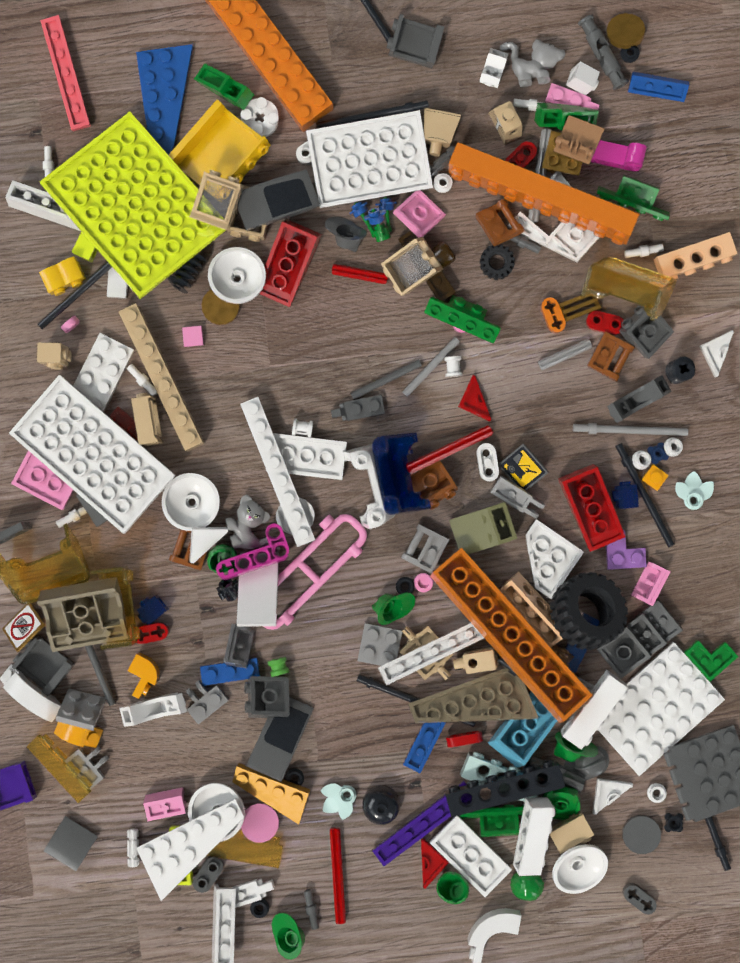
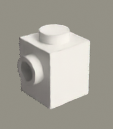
(583, 78)

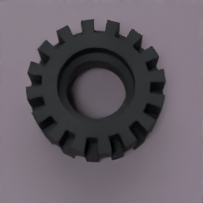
(497, 273)

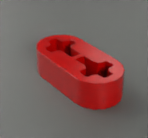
(153, 637)
(464, 738)

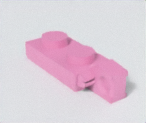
(562, 95)

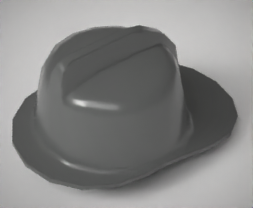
(346, 232)
(589, 766)

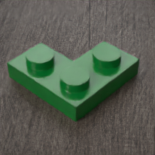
(710, 664)

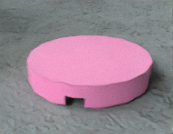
(260, 823)

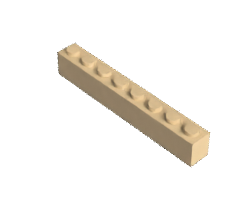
(161, 377)

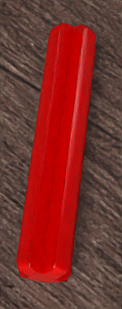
(357, 273)

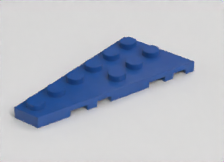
(163, 89)

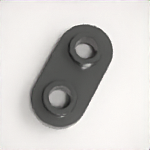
(207, 874)

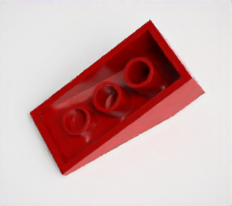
(289, 261)
(592, 507)

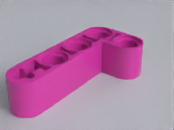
(620, 156)
(251, 556)

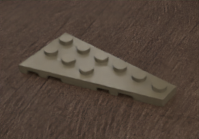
(482, 699)

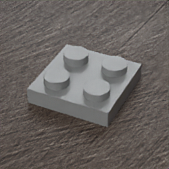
(379, 644)
(80, 709)

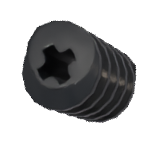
(184, 273)
(683, 365)

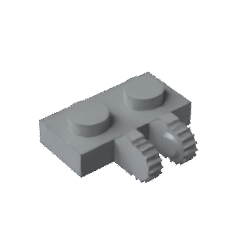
(206, 704)
(87, 767)

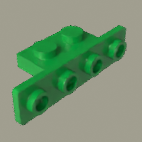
(637, 195)
(464, 316)
(497, 821)

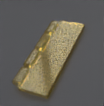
(63, 772)
(247, 851)

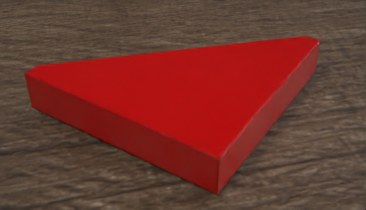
(474, 401)
(432, 862)

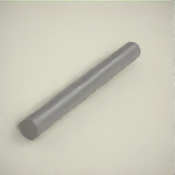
(431, 366)

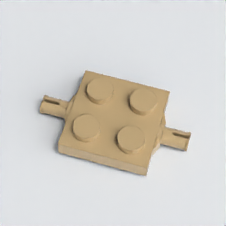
(418, 640)

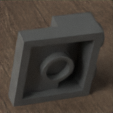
(645, 333)
(267, 697)

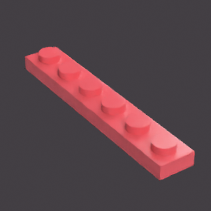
(65, 73)

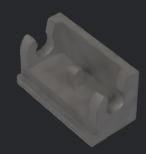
(239, 646)

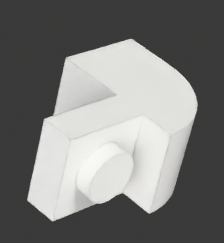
(493, 68)

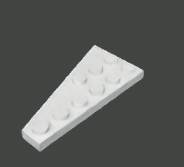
(183, 848)

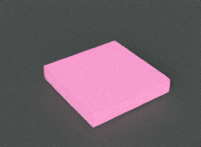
(419, 213)

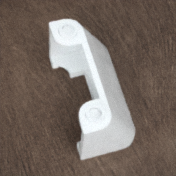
(362, 459)

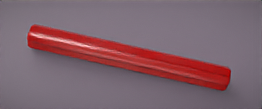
(449, 449)
(337, 873)

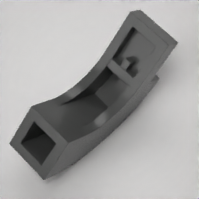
(639, 398)

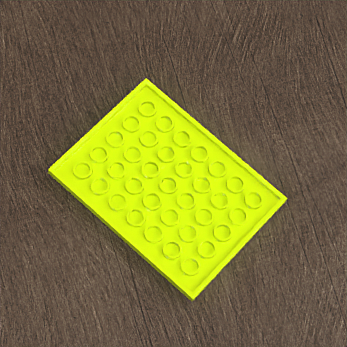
(131, 204)

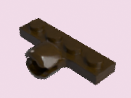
(438, 283)

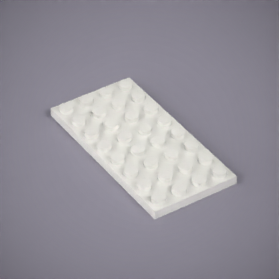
(92, 454)

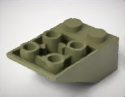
(483, 528)

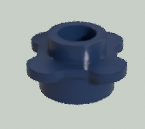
(654, 457)

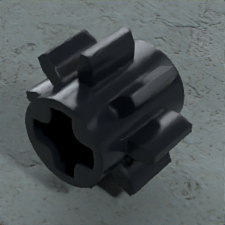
(228, 589)

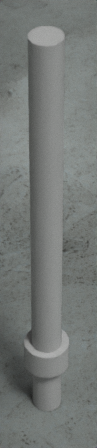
(593, 428)

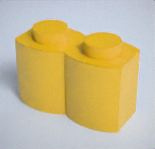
(62, 275)

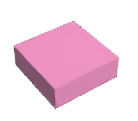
(192, 336)

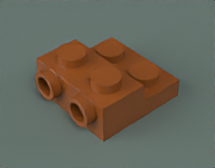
(434, 483)

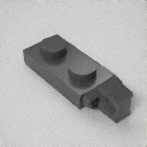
(360, 408)

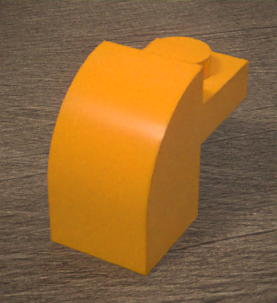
(148, 672)
(77, 735)

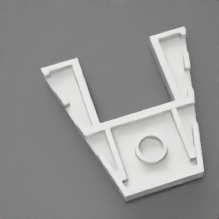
(565, 239)

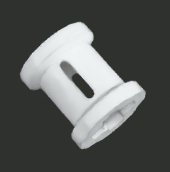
(453, 366)
(302, 428)

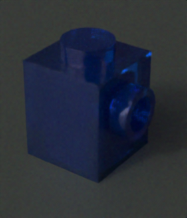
(625, 495)
(151, 609)

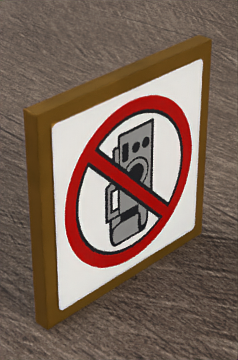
(23, 627)

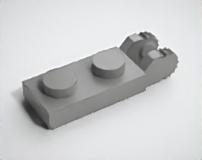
(516, 496)

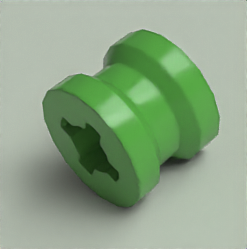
(278, 666)

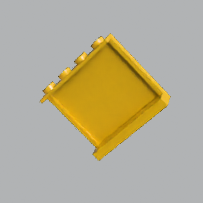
(219, 144)

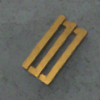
(594, 300)

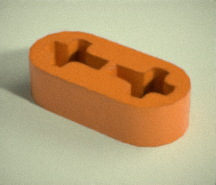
(549, 317)

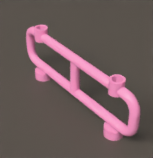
(329, 524)

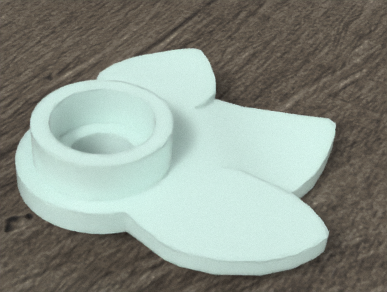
(694, 488)
(336, 801)

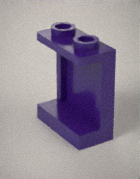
(15, 785)

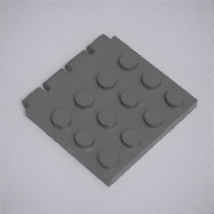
(707, 773)

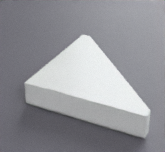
(716, 351)
(203, 539)
(607, 792)

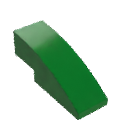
(224, 86)
(556, 114)

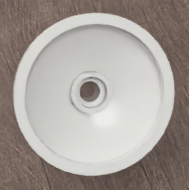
(236, 263)
(177, 496)
(211, 797)
(580, 868)

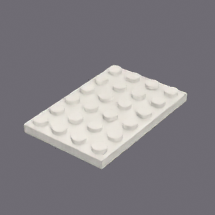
(369, 159)
(659, 709)

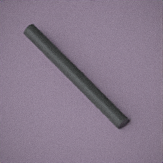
(386, 379)
(100, 675)

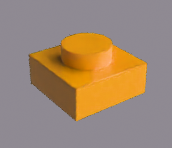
(654, 477)

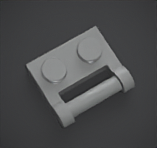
(431, 551)

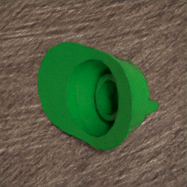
(393, 607)
(570, 752)
(287, 935)

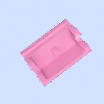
(650, 583)
(165, 804)

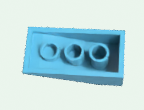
(521, 738)

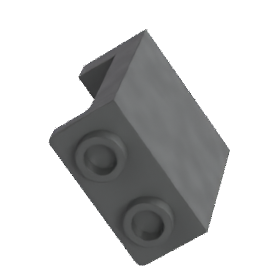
(415, 42)
(43, 665)

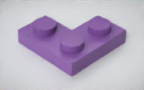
(620, 558)

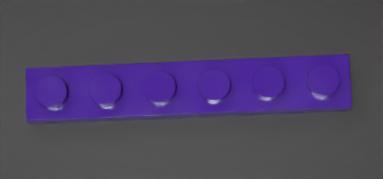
(415, 829)

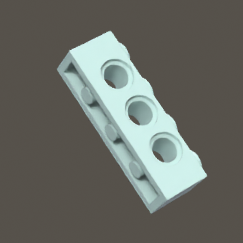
(475, 760)

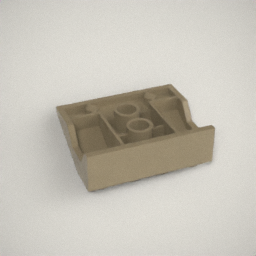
(84, 614)

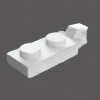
(252, 891)

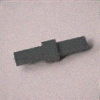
(522, 242)
(311, 909)

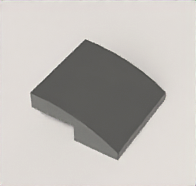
(70, 843)

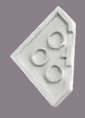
(549, 557)

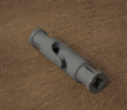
(607, 59)

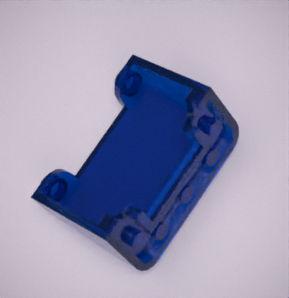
(394, 479)

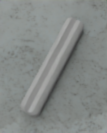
(565, 354)

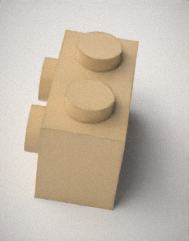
(53, 355)
(571, 832)

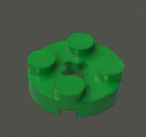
(570, 801)

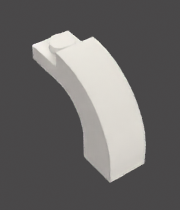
(29, 695)
(153, 708)
(493, 922)

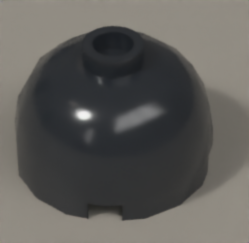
(381, 805)

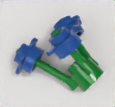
(375, 217)

